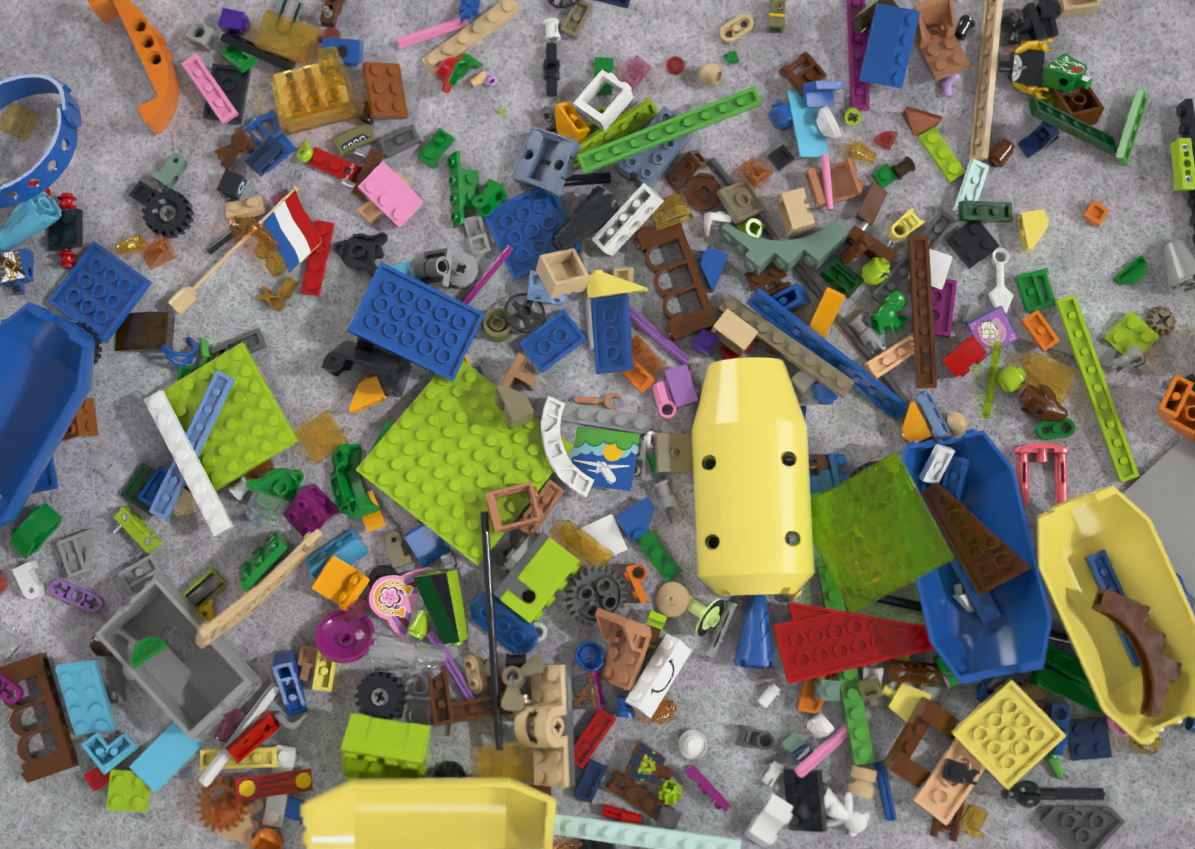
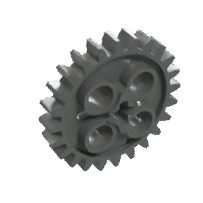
(579, 603)

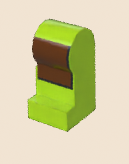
(656, 622)

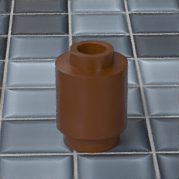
(1000, 153)

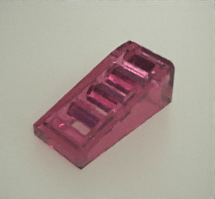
(637, 60)

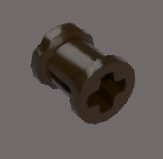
(365, 115)
(903, 167)

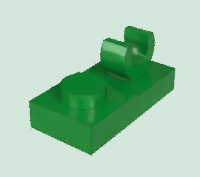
(435, 148)

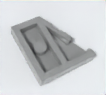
(138, 573)

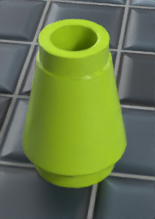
(419, 625)

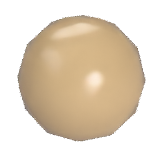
(711, 74)
(956, 423)

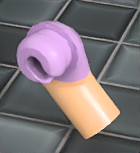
(485, 78)

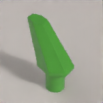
(204, 351)
(1055, 765)

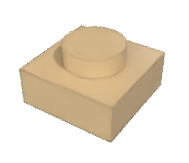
(625, 273)

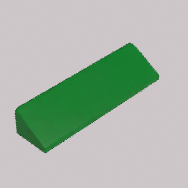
(1065, 688)

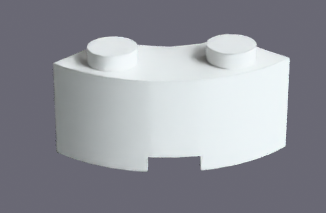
(765, 826)

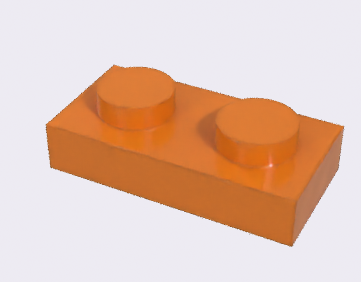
(1040, 331)

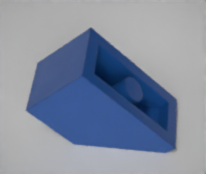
(711, 266)
(793, 297)
(636, 519)

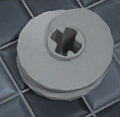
(471, 272)

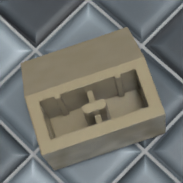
(515, 407)

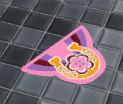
(394, 599)

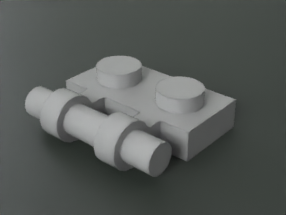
(517, 553)

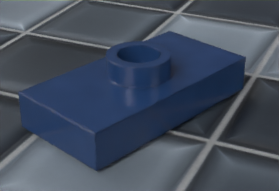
(590, 780)

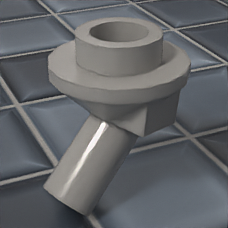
(549, 112)

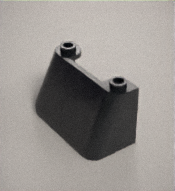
(393, 368)

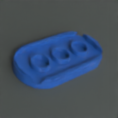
(510, 626)

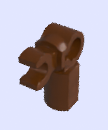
(856, 248)

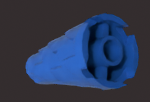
(755, 637)

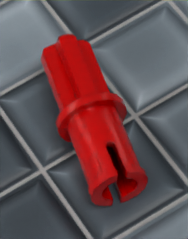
(621, 814)

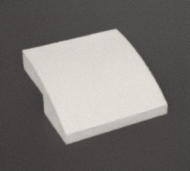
(607, 533)

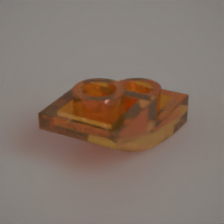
(645, 356)

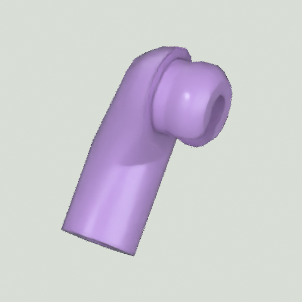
(946, 84)

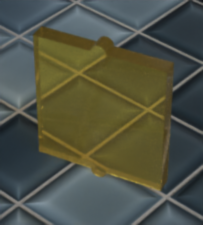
(19, 121)

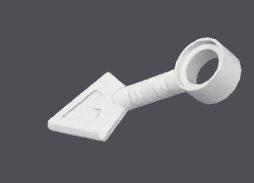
(1000, 294)

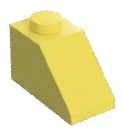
(1031, 228)

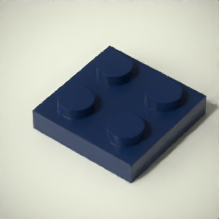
(1089, 739)

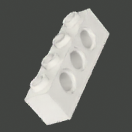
(627, 219)

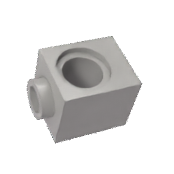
(205, 41)

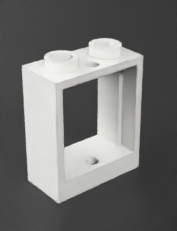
(613, 111)

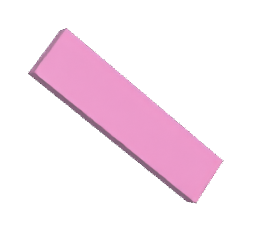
(210, 89)

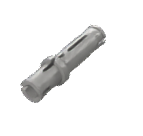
(730, 608)

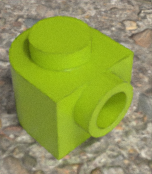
(752, 227)

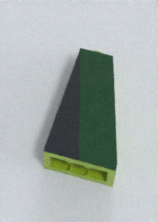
(445, 604)

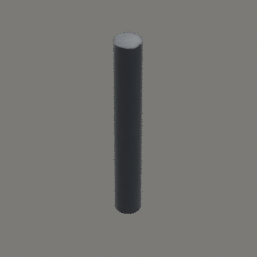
(220, 242)

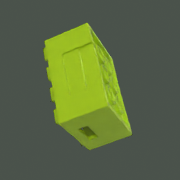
(385, 749)

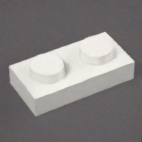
(936, 464)

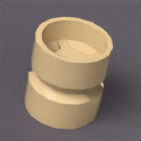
(862, 781)

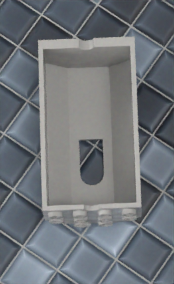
(192, 691)

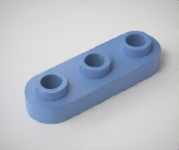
(933, 415)

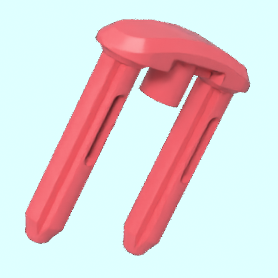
(1041, 451)

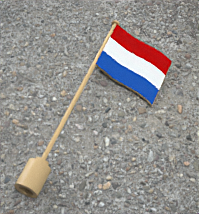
(289, 228)

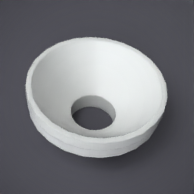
(827, 123)

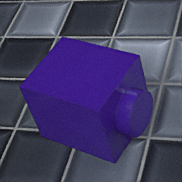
(233, 21)
(705, 343)

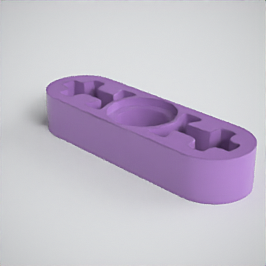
(66, 585)

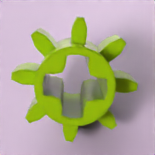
(670, 792)

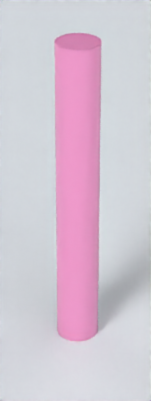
(827, 182)

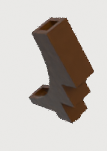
(1147, 643)

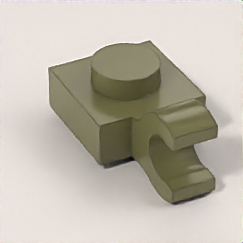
(871, 690)

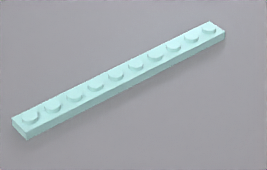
(638, 834)

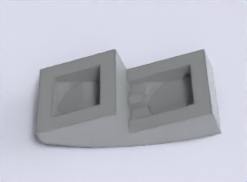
(476, 235)

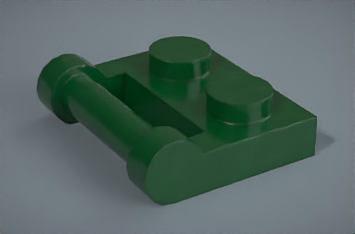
(841, 277)

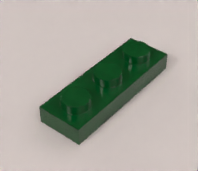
(985, 211)

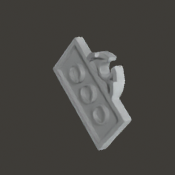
(419, 710)

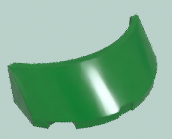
(349, 488)

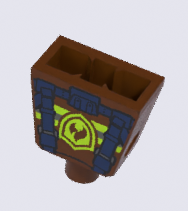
(647, 764)

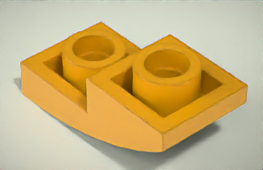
(375, 520)

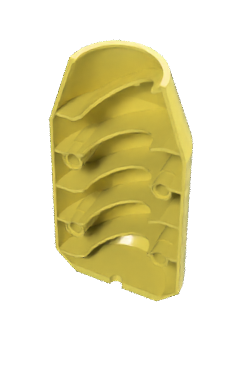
(750, 499)

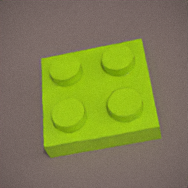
(1131, 333)
(127, 792)

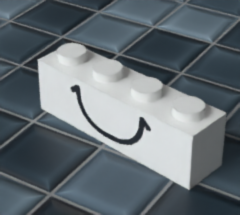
(658, 675)

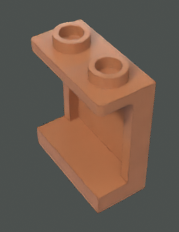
(843, 182)

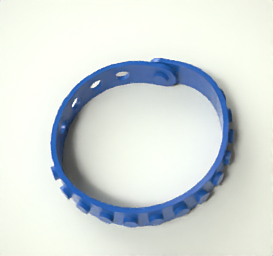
(68, 121)

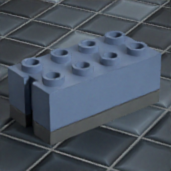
(652, 164)

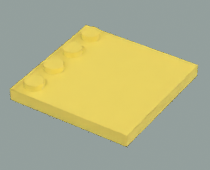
(1008, 733)

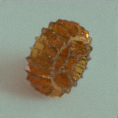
(207, 800)

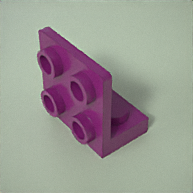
(310, 510)

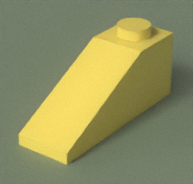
(606, 285)

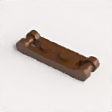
(636, 795)

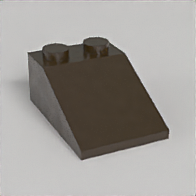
(145, 332)

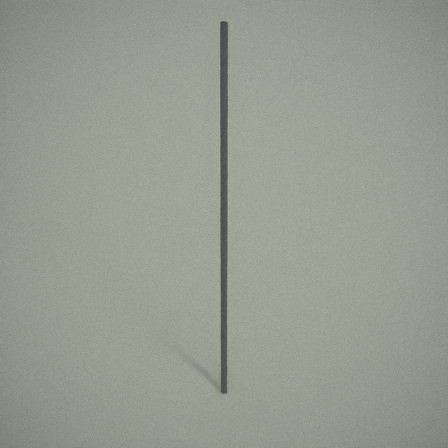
(818, 293)

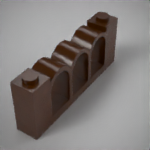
(692, 323)
(65, 758)

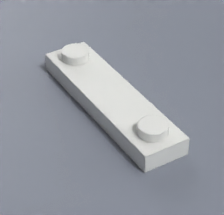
(277, 804)

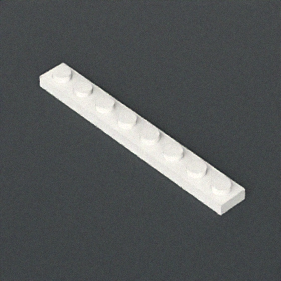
(188, 463)

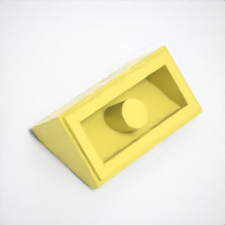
(323, 674)

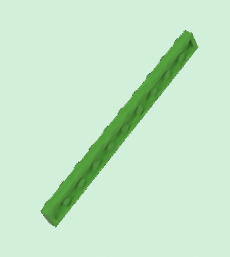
(669, 130)
(850, 694)

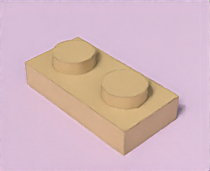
(249, 206)

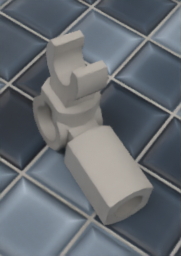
(1134, 357)
(450, 563)

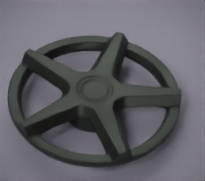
(524, 313)

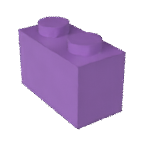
(681, 386)

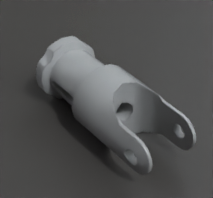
(867, 334)
(668, 499)

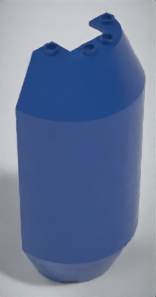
(42, 387)
(1021, 633)

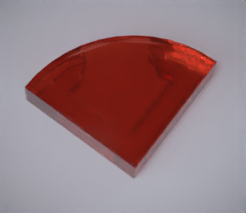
(886, 139)

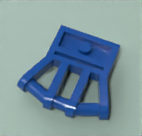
(279, 136)

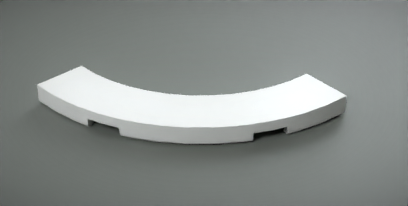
(555, 451)

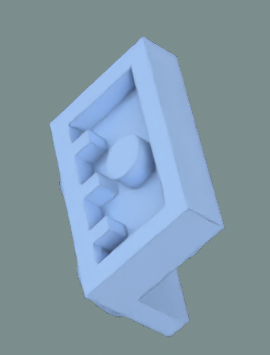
(537, 291)

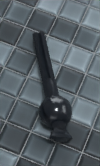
(1029, 794)

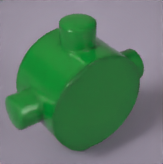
(731, 57)

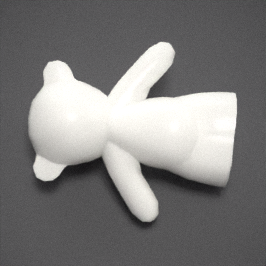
(843, 812)

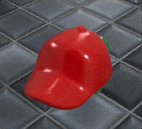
(454, 68)

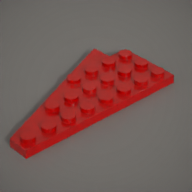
(833, 641)

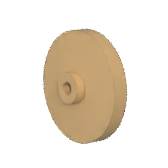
(673, 599)

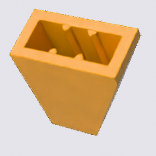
(827, 312)

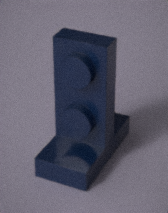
(1038, 139)

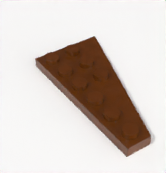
(979, 550)

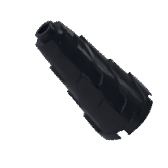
(586, 219)

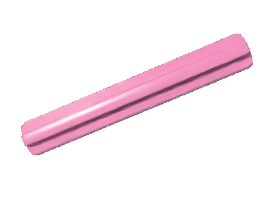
(431, 32)
(821, 752)

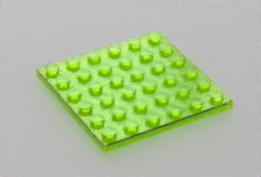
(876, 533)

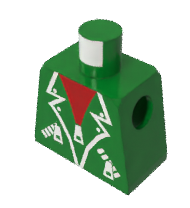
(1066, 74)

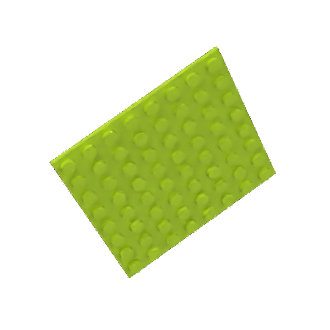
(454, 451)

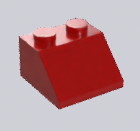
(964, 356)

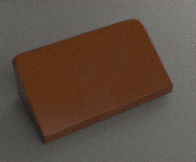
(871, 204)

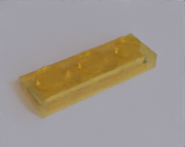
(585, 544)

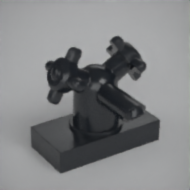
(1025, 24)

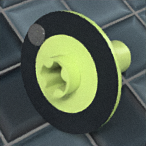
(707, 616)

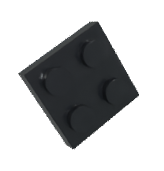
(972, 243)

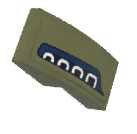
(352, 139)

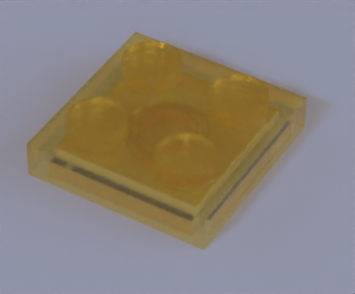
(671, 211)
(321, 436)

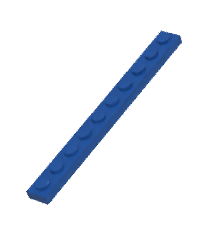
(802, 333)

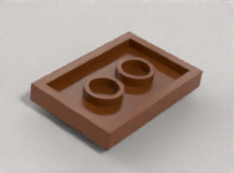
(384, 90)

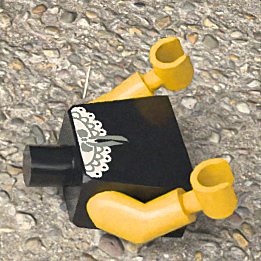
(1026, 67)

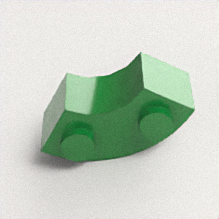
(34, 530)

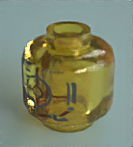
(1149, 749)

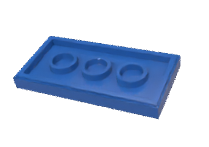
(612, 334)

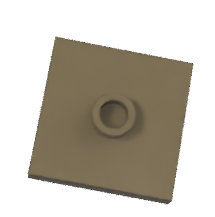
(741, 201)
(673, 453)

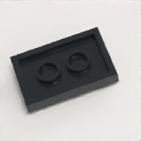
(234, 86)
(807, 800)

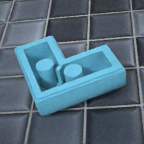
(110, 755)

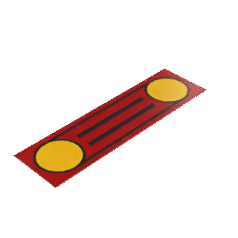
(273, 784)

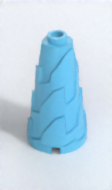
(28, 220)

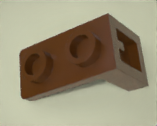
(686, 169)

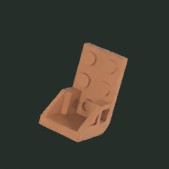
(937, 39)
(627, 648)

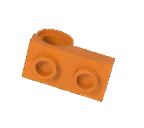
(638, 592)

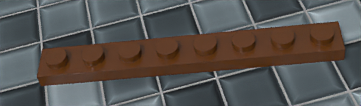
(922, 312)

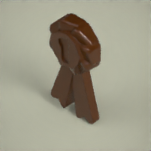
(241, 141)

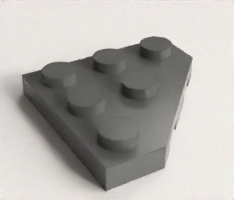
(1082, 825)

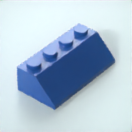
(889, 45)

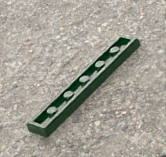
(1072, 125)

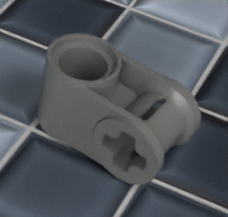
(752, 738)

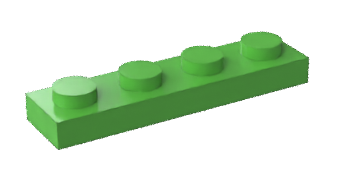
(1132, 121)

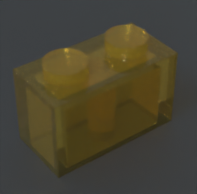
(332, 67)

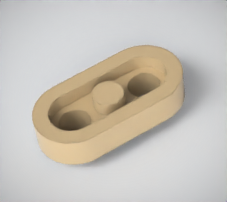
(735, 29)
(475, 675)

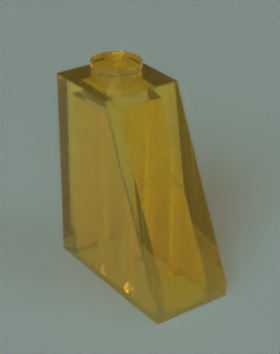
(1049, 372)

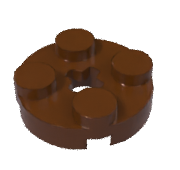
(695, 184)

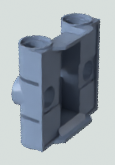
(550, 147)

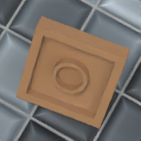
(516, 375)

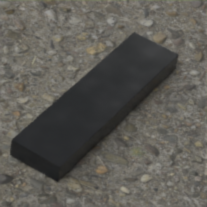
(248, 47)

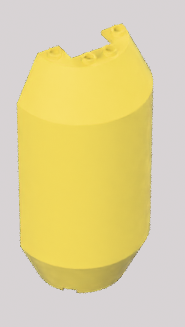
(1144, 571)
(430, 815)

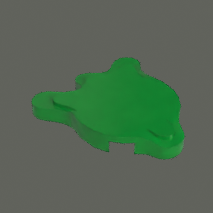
(278, 482)

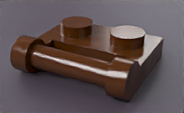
(811, 73)

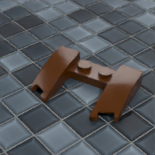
(448, 713)
(899, 756)

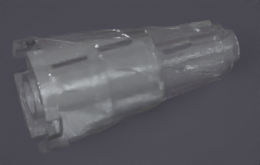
(396, 653)

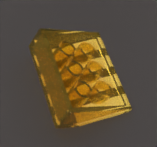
(308, 102)

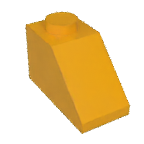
(569, 122)
(367, 394)
(915, 424)

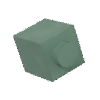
(826, 689)

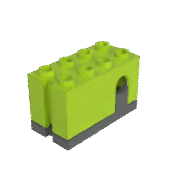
(541, 570)

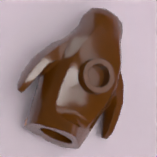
(1042, 403)

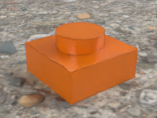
(1095, 213)

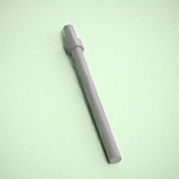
(584, 257)

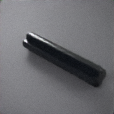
(588, 179)

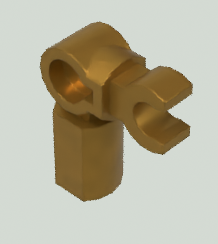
(278, 302)

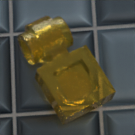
(273, 260)

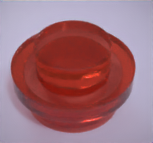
(675, 65)

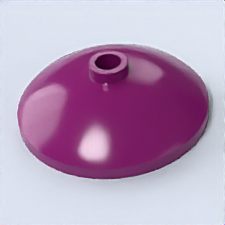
(334, 631)

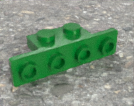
(463, 188)

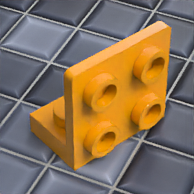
(340, 582)

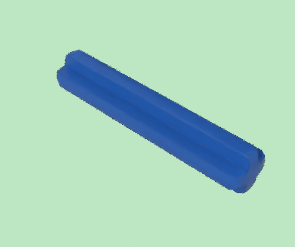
(885, 792)

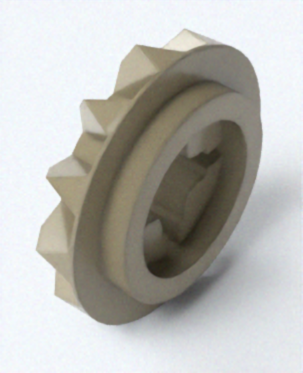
(1152, 318)

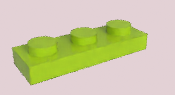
(941, 154)

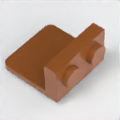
(84, 422)

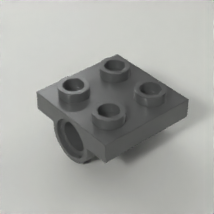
(435, 268)

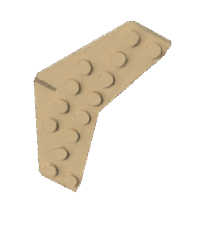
(256, 597)

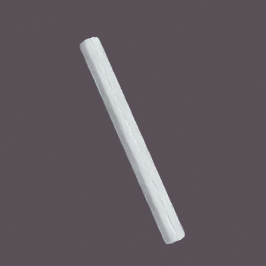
(254, 714)

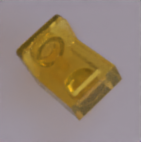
(973, 820)

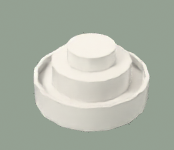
(692, 744)

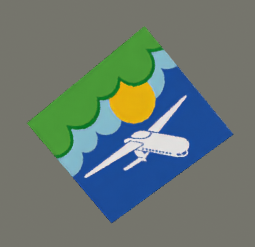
(606, 456)

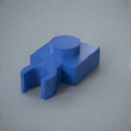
(468, 9)

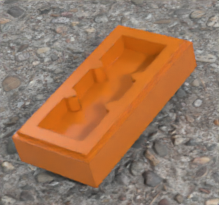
(639, 377)

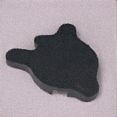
(362, 251)

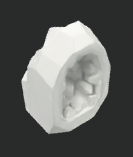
(819, 726)

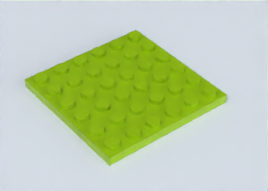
(250, 422)

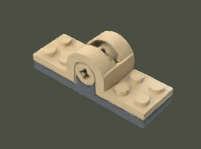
(549, 726)

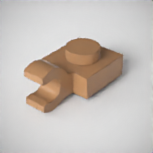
(307, 660)

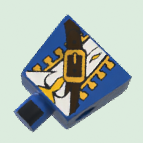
(17, 269)

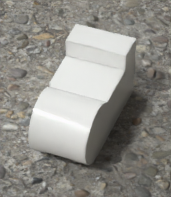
(28, 580)

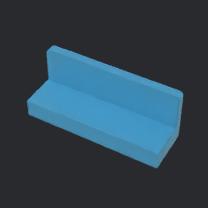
(345, 547)

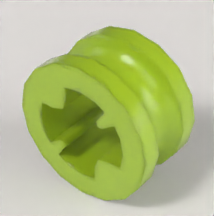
(854, 111)

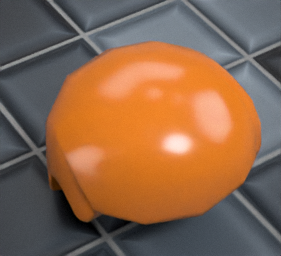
(264, 836)

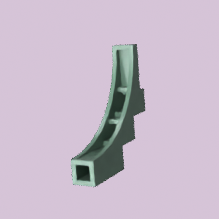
(785, 254)

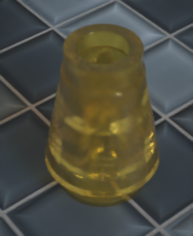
(860, 151)
(133, 244)

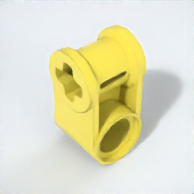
(906, 224)

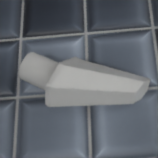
(962, 598)

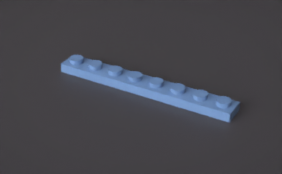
(197, 434)

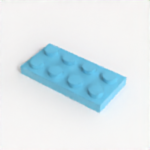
(85, 697)

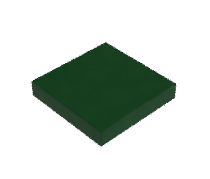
(136, 485)

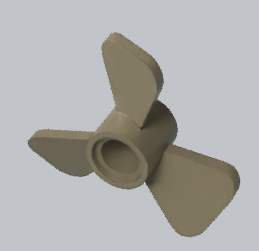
(512, 698)

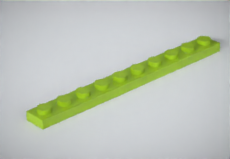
(1097, 388)

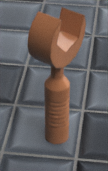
(594, 400)

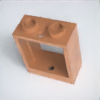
(493, 511)

